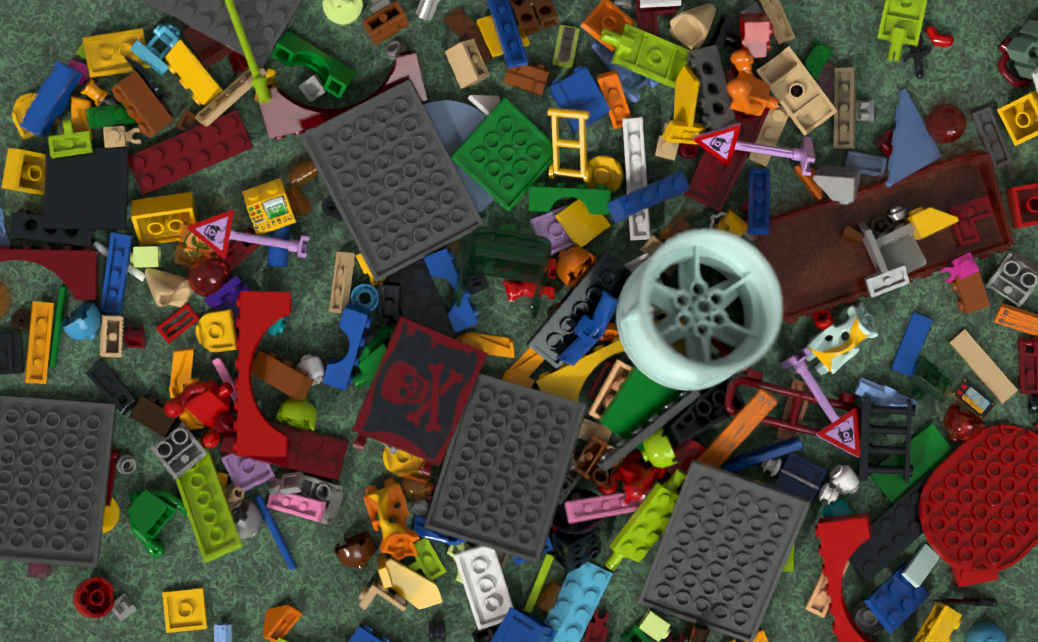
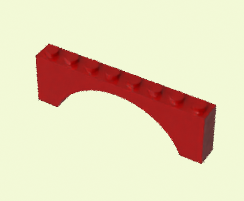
(254, 432)
(838, 541)

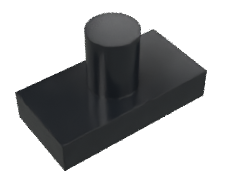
(722, 34)

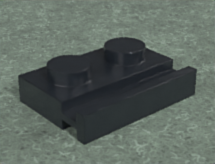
(11, 353)

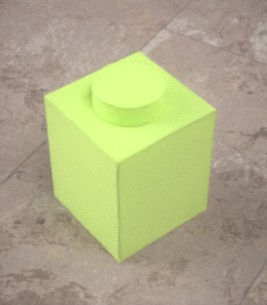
(146, 257)
(654, 625)

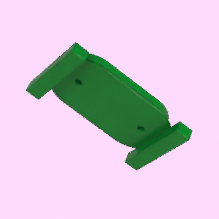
(817, 59)

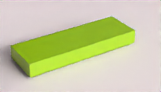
(538, 583)

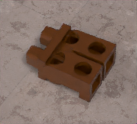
(526, 17)

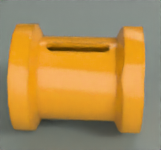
(94, 92)

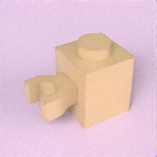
(119, 137)
(665, 150)

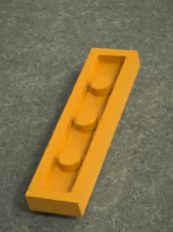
(39, 342)

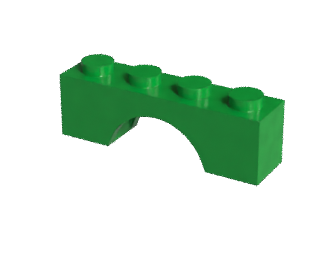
(295, 51)
(544, 198)

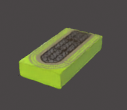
(566, 47)

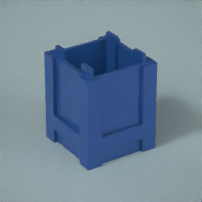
(582, 94)
(523, 627)

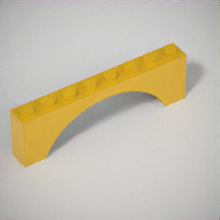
(569, 379)

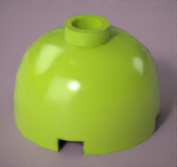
(298, 414)
(658, 450)

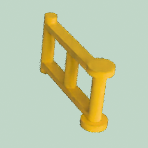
(554, 169)

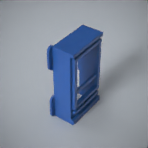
(51, 100)

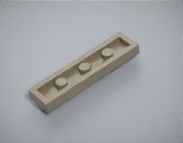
(846, 106)

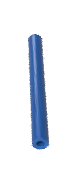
(275, 532)

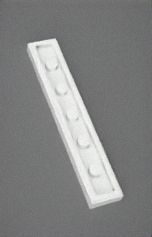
(636, 173)

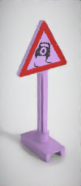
(724, 141)
(217, 232)
(843, 430)

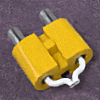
(732, 224)

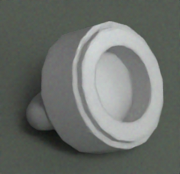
(420, 507)

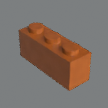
(141, 104)
(282, 374)

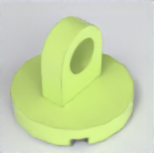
(342, 11)

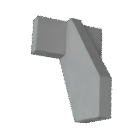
(885, 278)

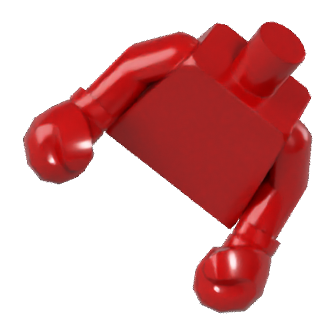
(205, 402)

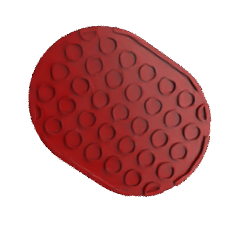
(984, 501)

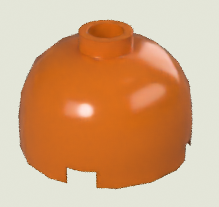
(573, 264)

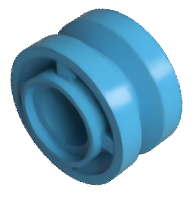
(362, 288)

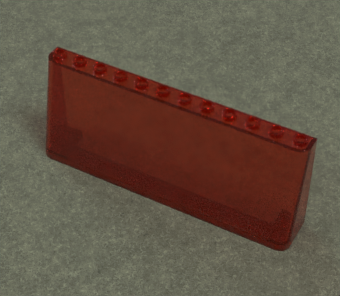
(824, 269)

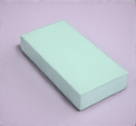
(920, 565)

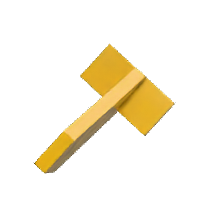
(683, 128)
(408, 583)

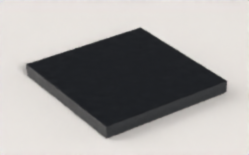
(87, 190)

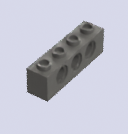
(715, 78)

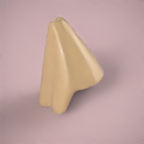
(692, 26)
(168, 288)

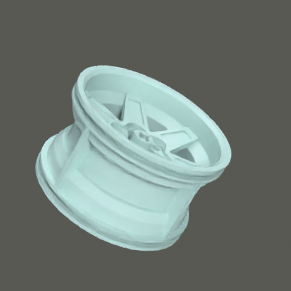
(747, 277)

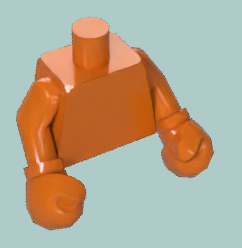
(747, 91)

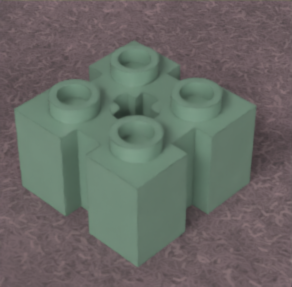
(1025, 49)

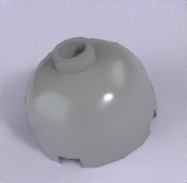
(247, 518)

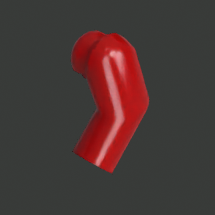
(939, 39)

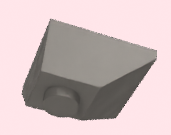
(838, 182)

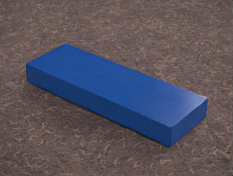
(911, 344)

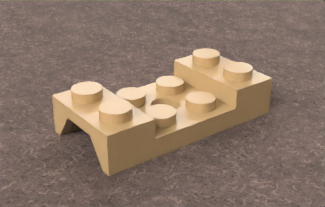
(806, 110)

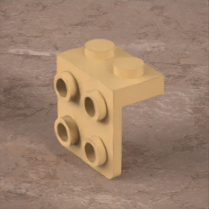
(369, 593)

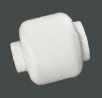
(314, 366)
(844, 479)

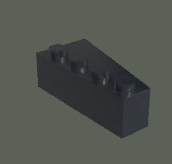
(702, 414)

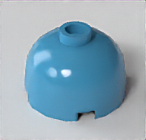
(83, 323)
(985, 632)

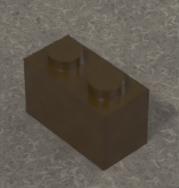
(152, 415)

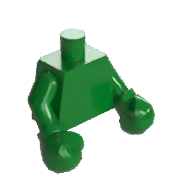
(372, 356)
(150, 514)

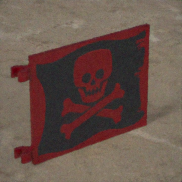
(418, 393)

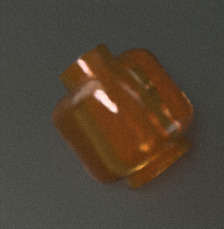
(417, 486)

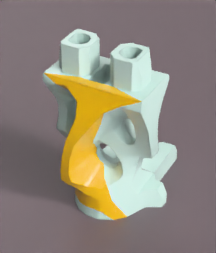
(859, 326)

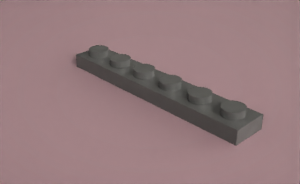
(641, 433)

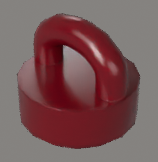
(224, 422)

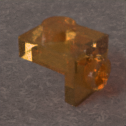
(676, 228)

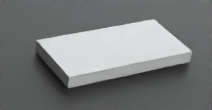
(484, 585)

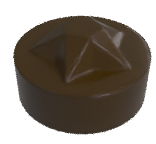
(879, 225)
(21, 320)

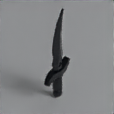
(917, 54)
(149, 81)
(969, 601)

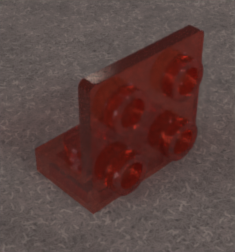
(206, 48)

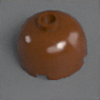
(356, 550)

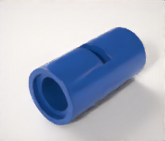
(276, 255)

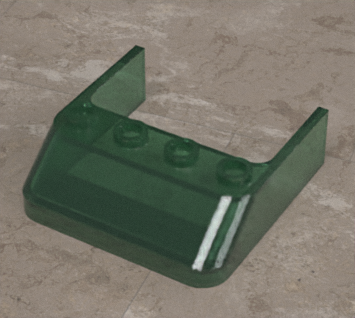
(508, 257)

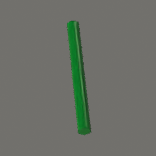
(57, 329)

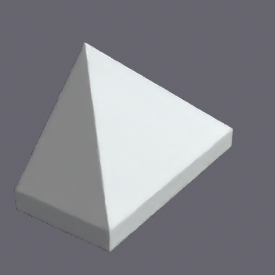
(484, 103)

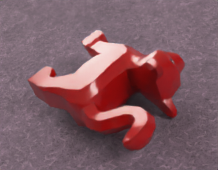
(515, 290)
(635, 476)

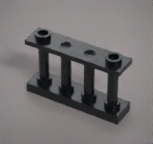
(867, 448)

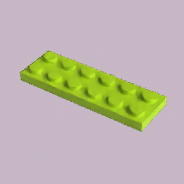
(208, 509)

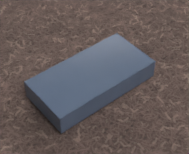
(869, 164)

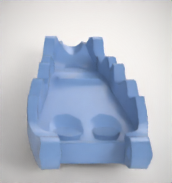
(630, 81)

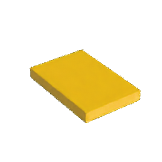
(107, 52)

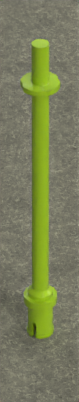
(258, 80)

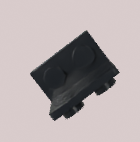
(576, 552)

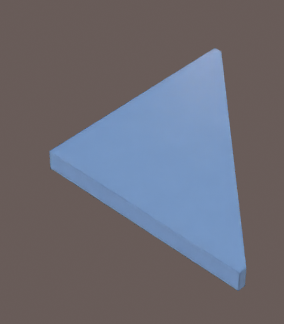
(910, 142)

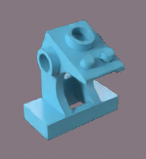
(170, 35)

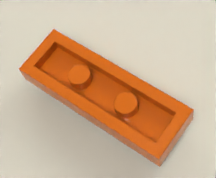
(614, 97)

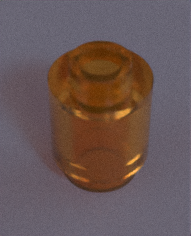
(303, 173)

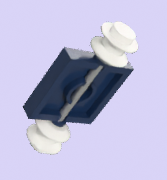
(801, 478)

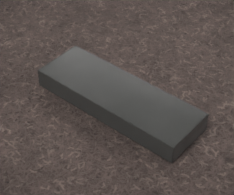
(991, 137)

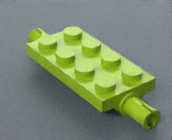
(901, 24)
(647, 54)
(646, 523)

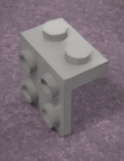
(901, 248)

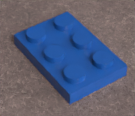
(896, 600)

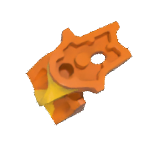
(396, 537)

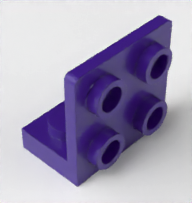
(227, 296)

